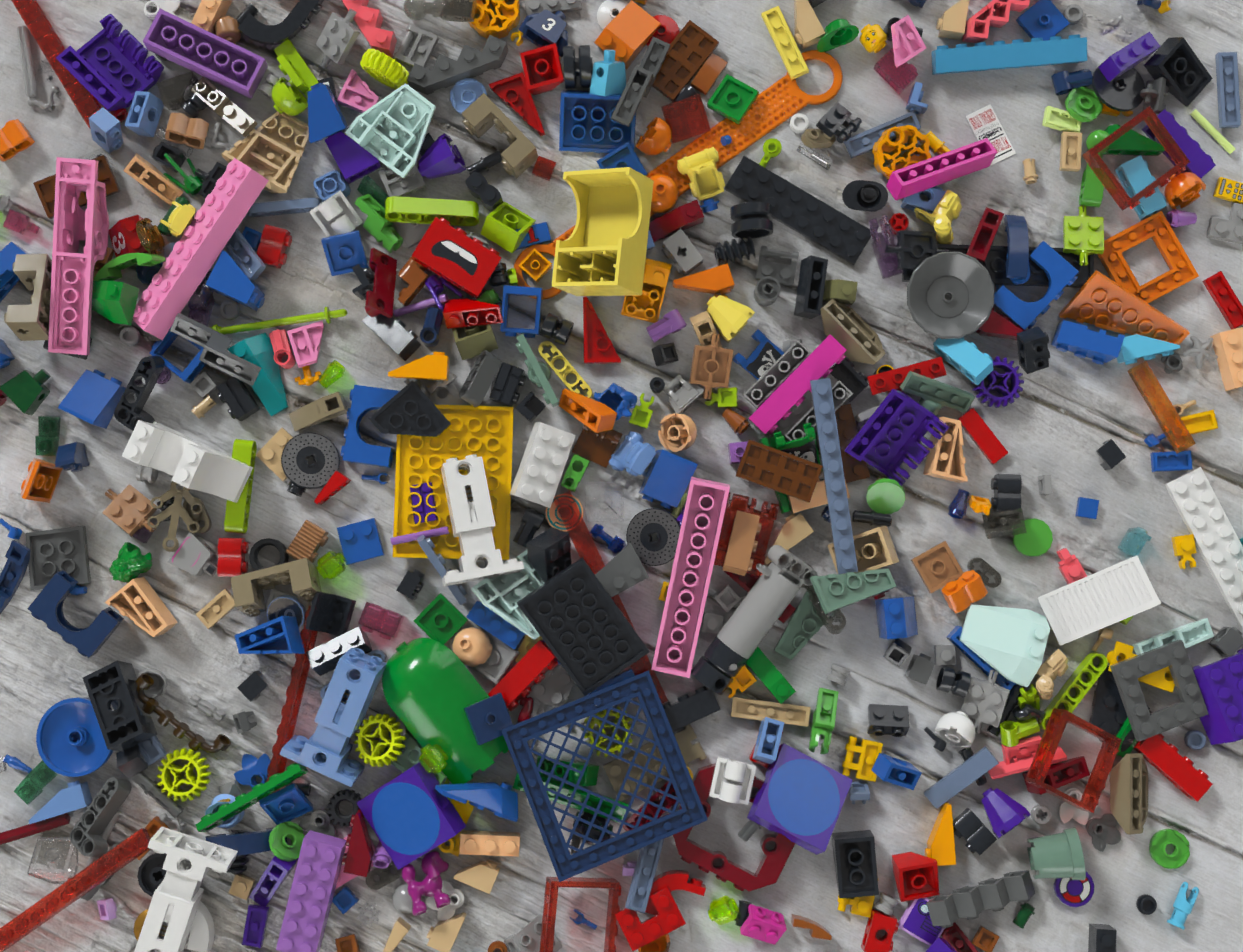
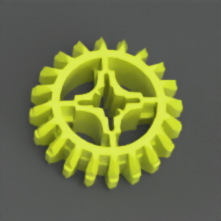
(384, 69)
(616, 746)
(374, 755)
(169, 767)

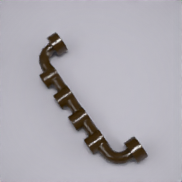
(166, 717)

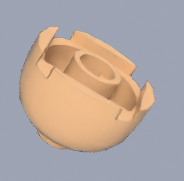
(677, 432)
(472, 646)

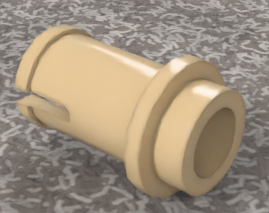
(1030, 171)
(203, 407)

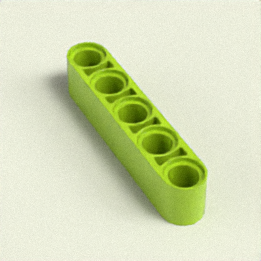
(426, 209)
(238, 513)
(1075, 681)

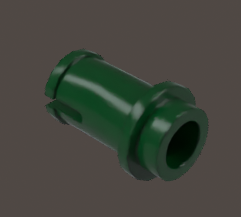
(1024, 915)

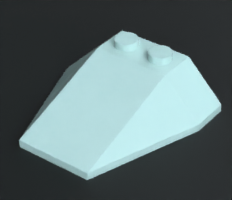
(394, 128)
(504, 592)
(1007, 640)

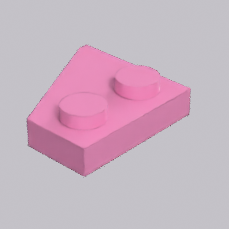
(905, 41)
(357, 94)
(306, 343)

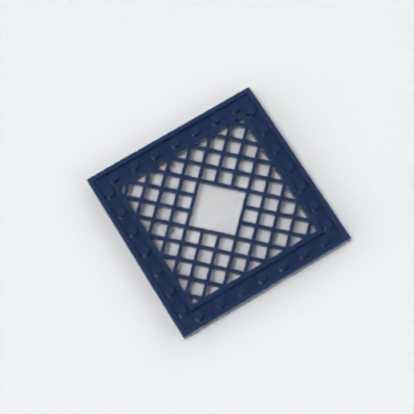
(691, 811)

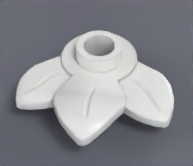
(167, 5)
(1070, 812)
(447, 911)

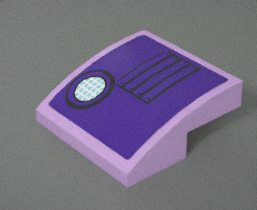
(918, 923)

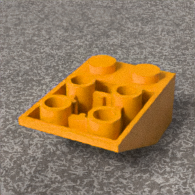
(649, 304)

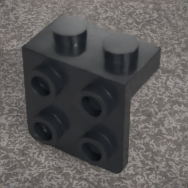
(330, 613)

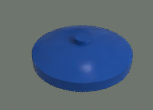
(72, 738)

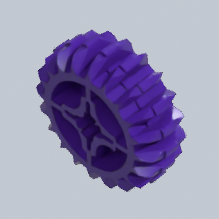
(1001, 388)

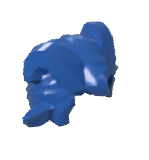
(617, 399)

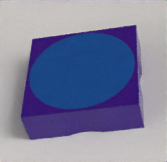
(800, 799)
(410, 815)

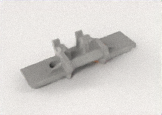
(431, 387)

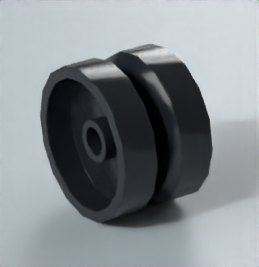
(577, 66)
(751, 220)
(151, 873)

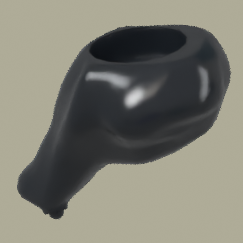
(1027, 713)

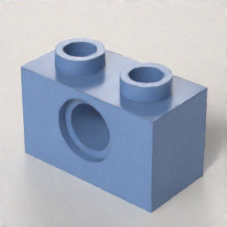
(144, 114)
(106, 130)
(934, 196)
(768, 740)

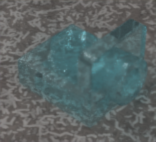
(1134, 541)

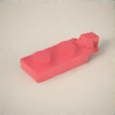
(1070, 566)

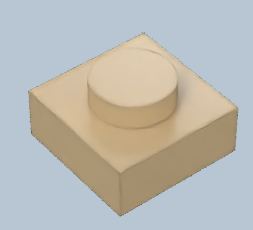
(242, 886)

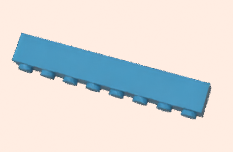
(1007, 56)

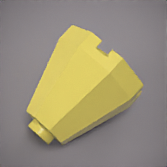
(728, 316)

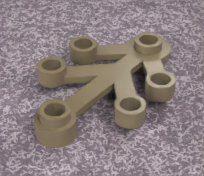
(175, 511)

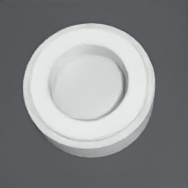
(799, 123)

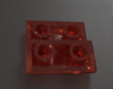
(686, 118)

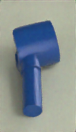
(1152, 440)
(375, 478)
(15, 533)
(580, 919)

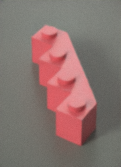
(993, 15)
(369, 23)

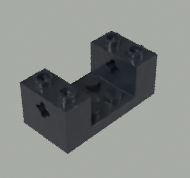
(125, 725)

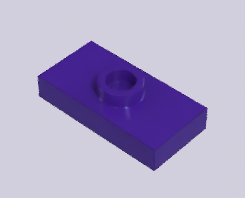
(255, 926)

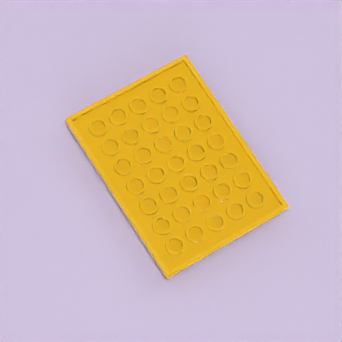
(419, 460)

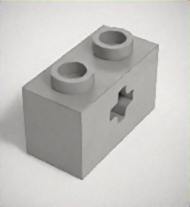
(681, 243)

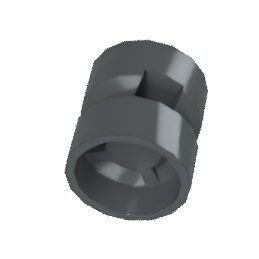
(767, 291)

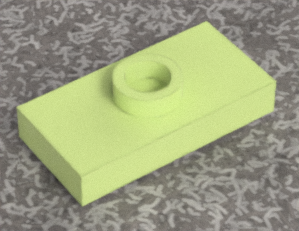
(1060, 120)

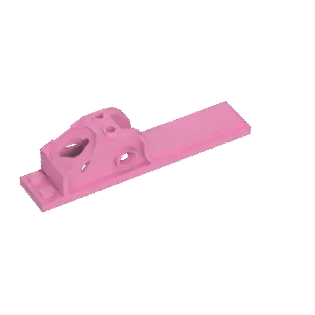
(72, 270)

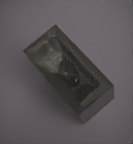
(1004, 523)

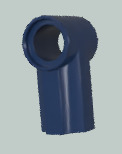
(1065, 81)
(432, 325)

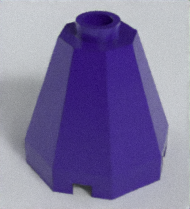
(441, 159)
(1002, 811)

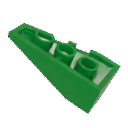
(115, 301)

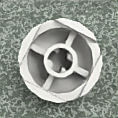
(956, 728)

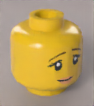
(873, 38)

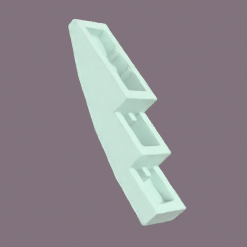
(1189, 634)

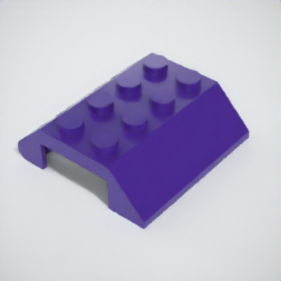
(112, 65)
(895, 435)
(1223, 695)

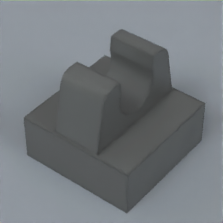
(242, 723)

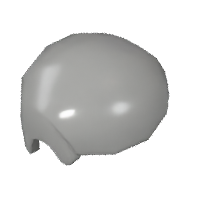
(159, 685)
(402, 900)

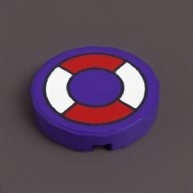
(1074, 892)

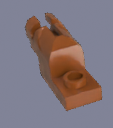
(414, 276)

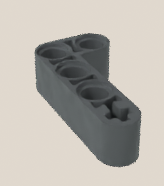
(88, 830)

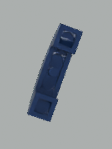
(1017, 246)
(13, 572)
(245, 842)

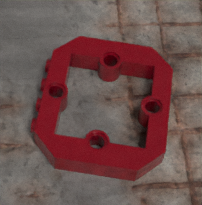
(770, 865)

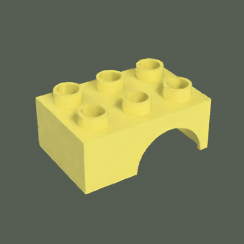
(609, 235)

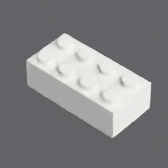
(542, 464)

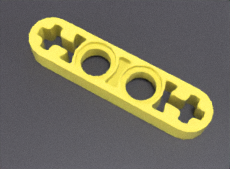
(566, 370)

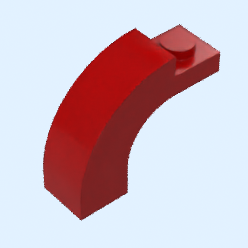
(675, 881)

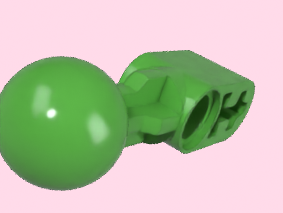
(1091, 187)

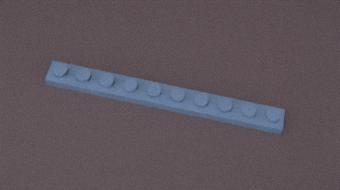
(833, 476)

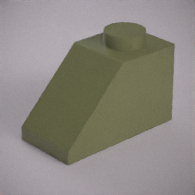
(841, 291)

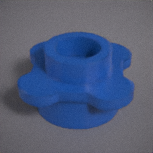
(709, 205)

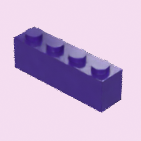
(1200, 162)

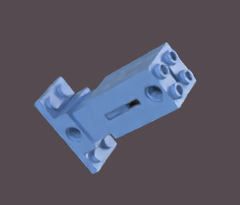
(339, 718)

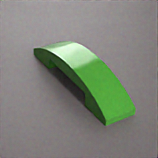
(112, 270)

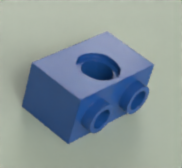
(896, 771)

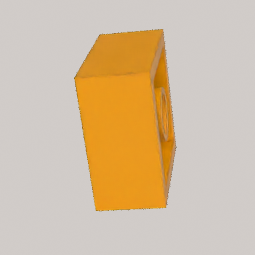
(535, 265)

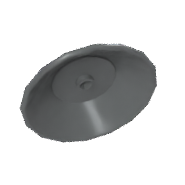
(969, 290)

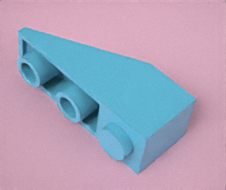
(1144, 347)

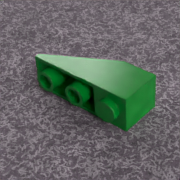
(588, 779)

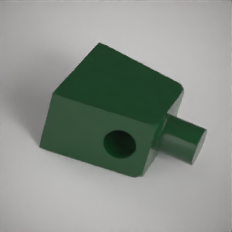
(27, 390)

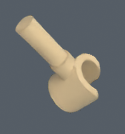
(1182, 407)
(1103, 633)

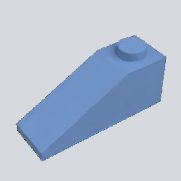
(65, 801)

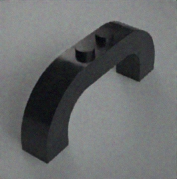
(287, 29)

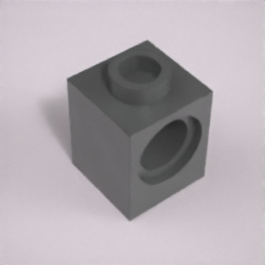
(1227, 641)
(920, 668)

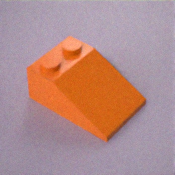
(628, 33)
(40, 481)

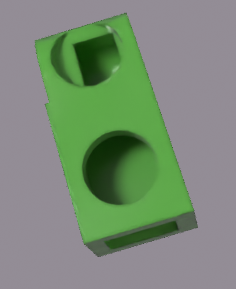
(575, 472)

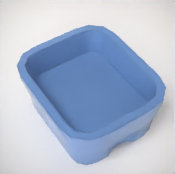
(330, 184)

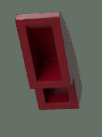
(985, 234)

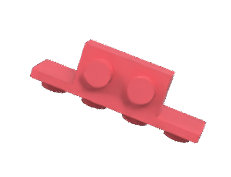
(1020, 757)

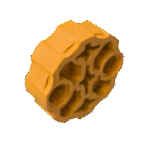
(508, 21)
(903, 135)

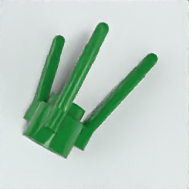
(192, 184)

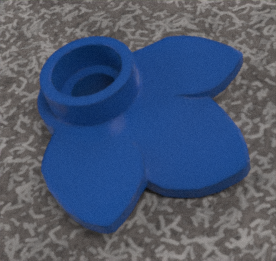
(252, 768)

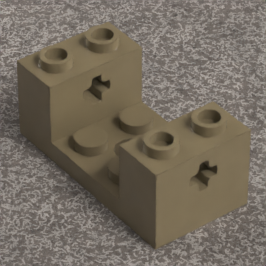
(482, 116)
(32, 320)
(249, 587)

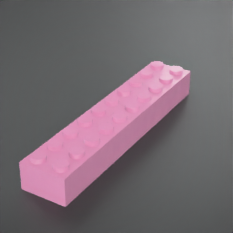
(198, 248)
(690, 577)

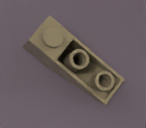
(319, 411)

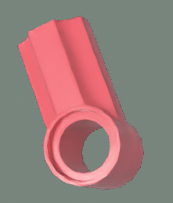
(281, 348)

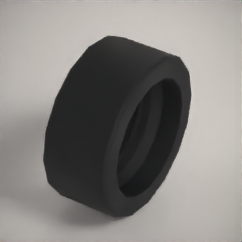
(253, 556)

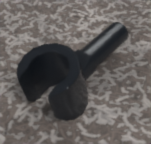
(939, 744)

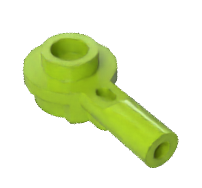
(771, 149)

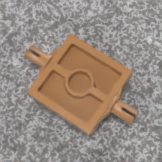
(711, 366)
(129, 510)

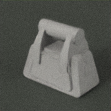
(683, 397)

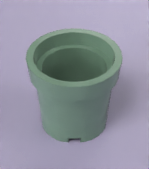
(1057, 856)

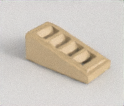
(398, 932)

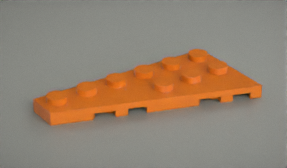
(1118, 310)

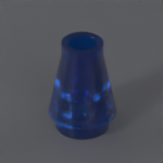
(958, 506)

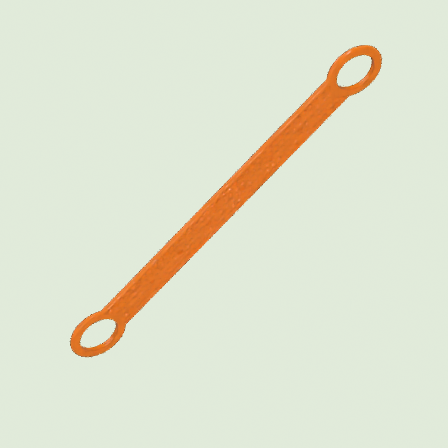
(766, 113)

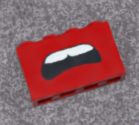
(456, 257)

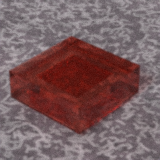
(544, 168)

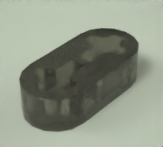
(986, 569)

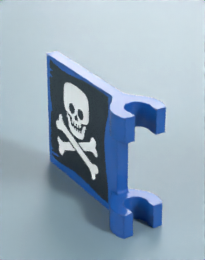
(761, 358)

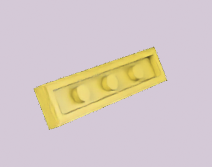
(784, 43)

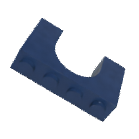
(49, 609)

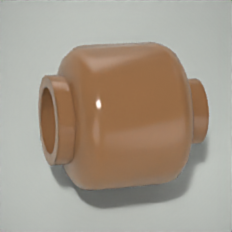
(227, 28)

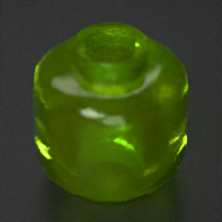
(331, 565)
(433, 758)
(723, 910)

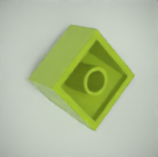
(501, 226)

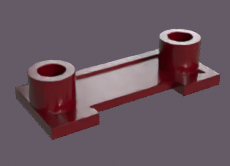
(382, 297)

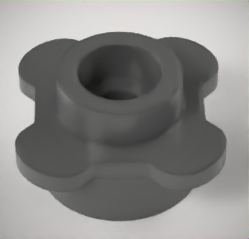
(1177, 363)

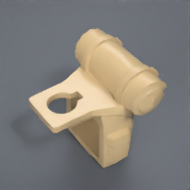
(1054, 666)

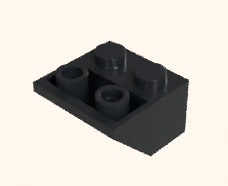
(550, 553)

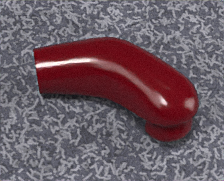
(527, 709)

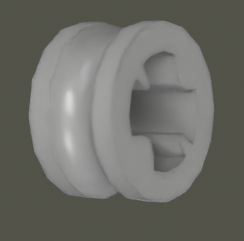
(1034, 811)

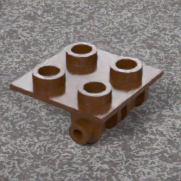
(597, 446)

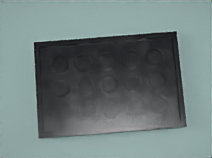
(583, 626)

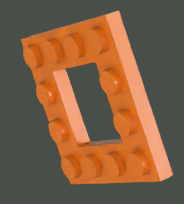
(1159, 229)

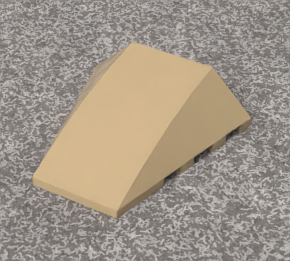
(273, 150)

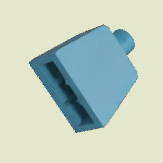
(608, 76)

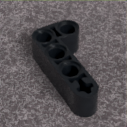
(149, 369)

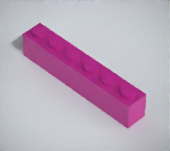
(941, 169)
(797, 384)

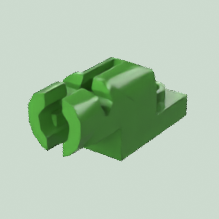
(377, 224)
(823, 719)

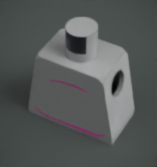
(194, 556)

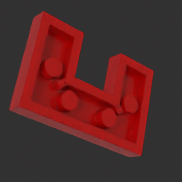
(644, 932)

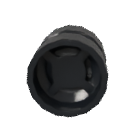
(550, 326)
(953, 681)

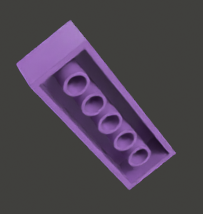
(205, 53)
(311, 893)

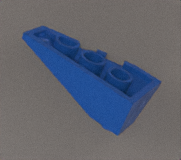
(491, 795)

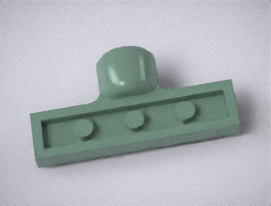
(537, 371)
(936, 394)

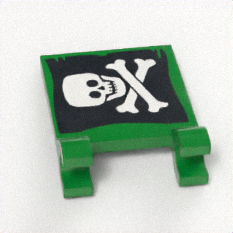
(803, 447)

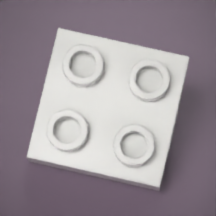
(336, 215)
(732, 780)

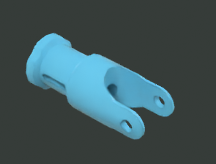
(1183, 906)

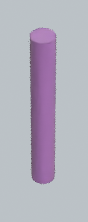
(420, 305)
(413, 537)

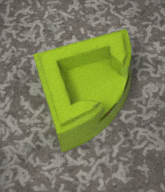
(512, 277)

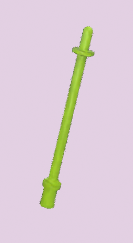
(327, 314)

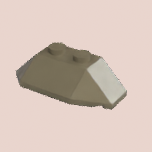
(852, 333)
(1130, 793)

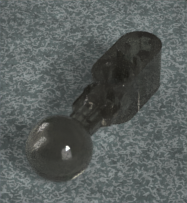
(445, 9)
(828, 622)

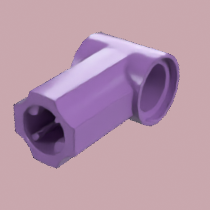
(670, 323)

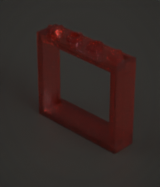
(1109, 180)
(1048, 747)
(550, 907)

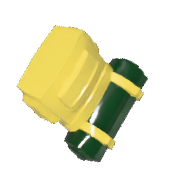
(177, 218)

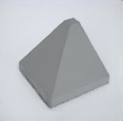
(232, 788)

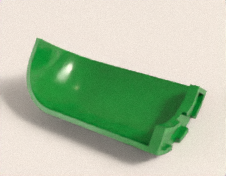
(429, 693)

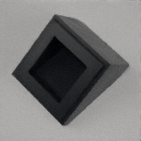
(664, 354)
(897, 652)

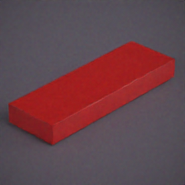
(1225, 299)
(982, 436)

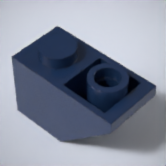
(72, 457)

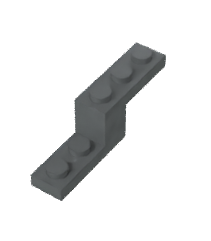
(640, 82)
(215, 349)

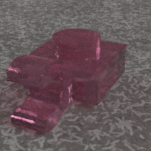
(19, 223)

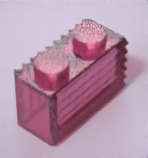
(899, 77)
(381, 620)

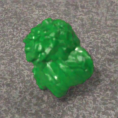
(130, 563)

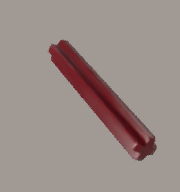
(34, 828)

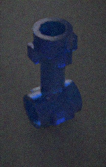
(615, 544)

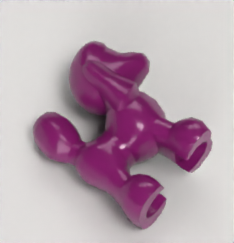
(431, 886)

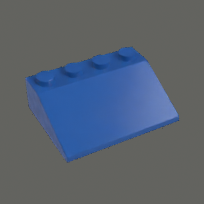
(588, 123)

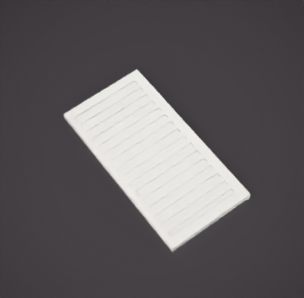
(1099, 600)

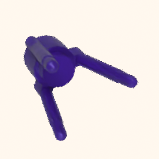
(435, 286)

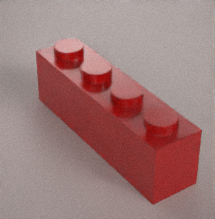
(525, 674)
(1174, 767)

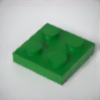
(732, 99)
(440, 619)

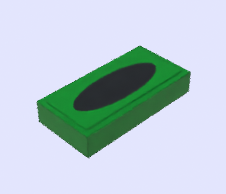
(1128, 739)

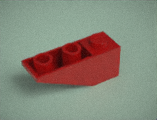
(470, 313)

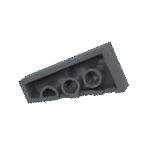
(622, 571)

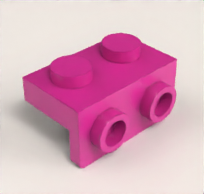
(763, 925)

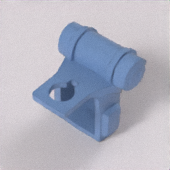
(633, 455)

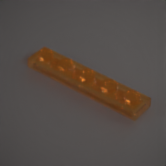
(1161, 407)

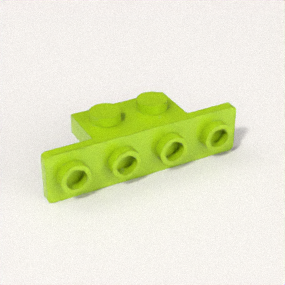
(296, 68)

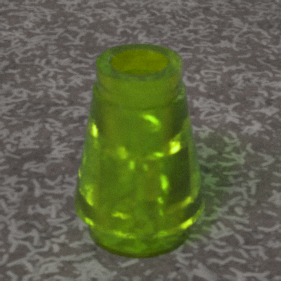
(332, 373)

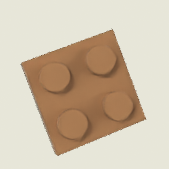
(937, 567)

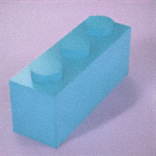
(1136, 176)
(965, 358)

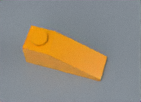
(428, 367)
(941, 840)

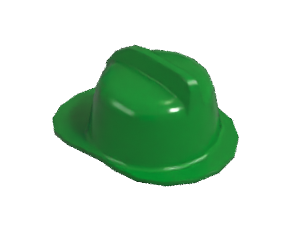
(837, 34)

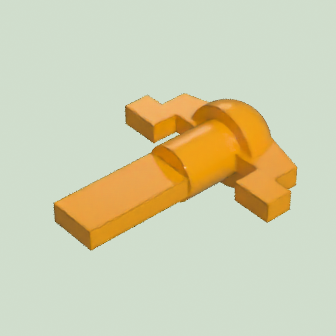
(308, 379)

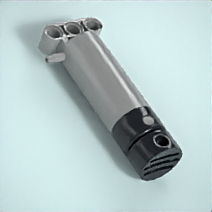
(752, 619)

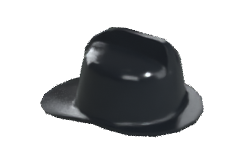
(865, 195)

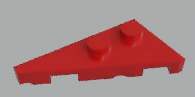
(516, 95)
(597, 345)

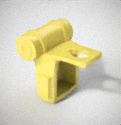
(703, 173)
(942, 216)

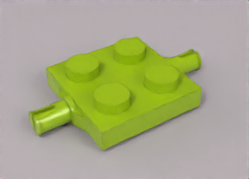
(1083, 235)

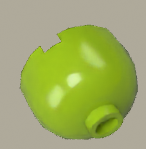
(287, 98)

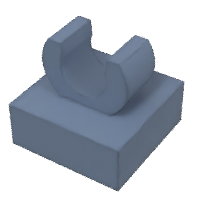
(859, 791)

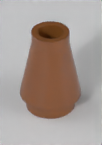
(736, 421)

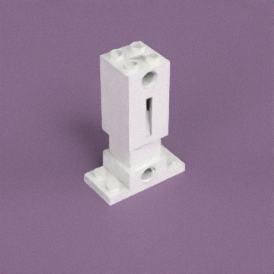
(473, 522)
(179, 893)

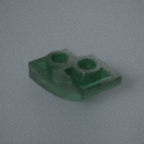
(48, 438)
(34, 782)

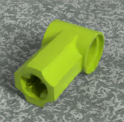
(1013, 731)

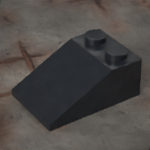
(1180, 68)
(855, 863)

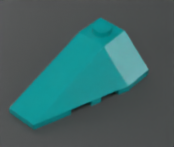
(269, 382)

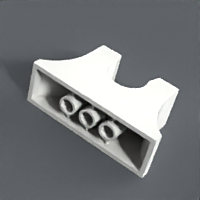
(187, 460)

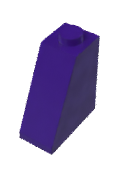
(351, 157)

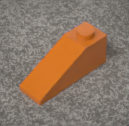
(708, 281)
(588, 411)

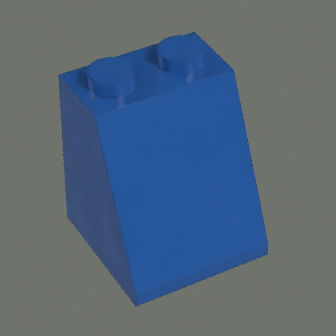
(323, 113)
(232, 282)
(93, 398)
(667, 479)
(896, 617)

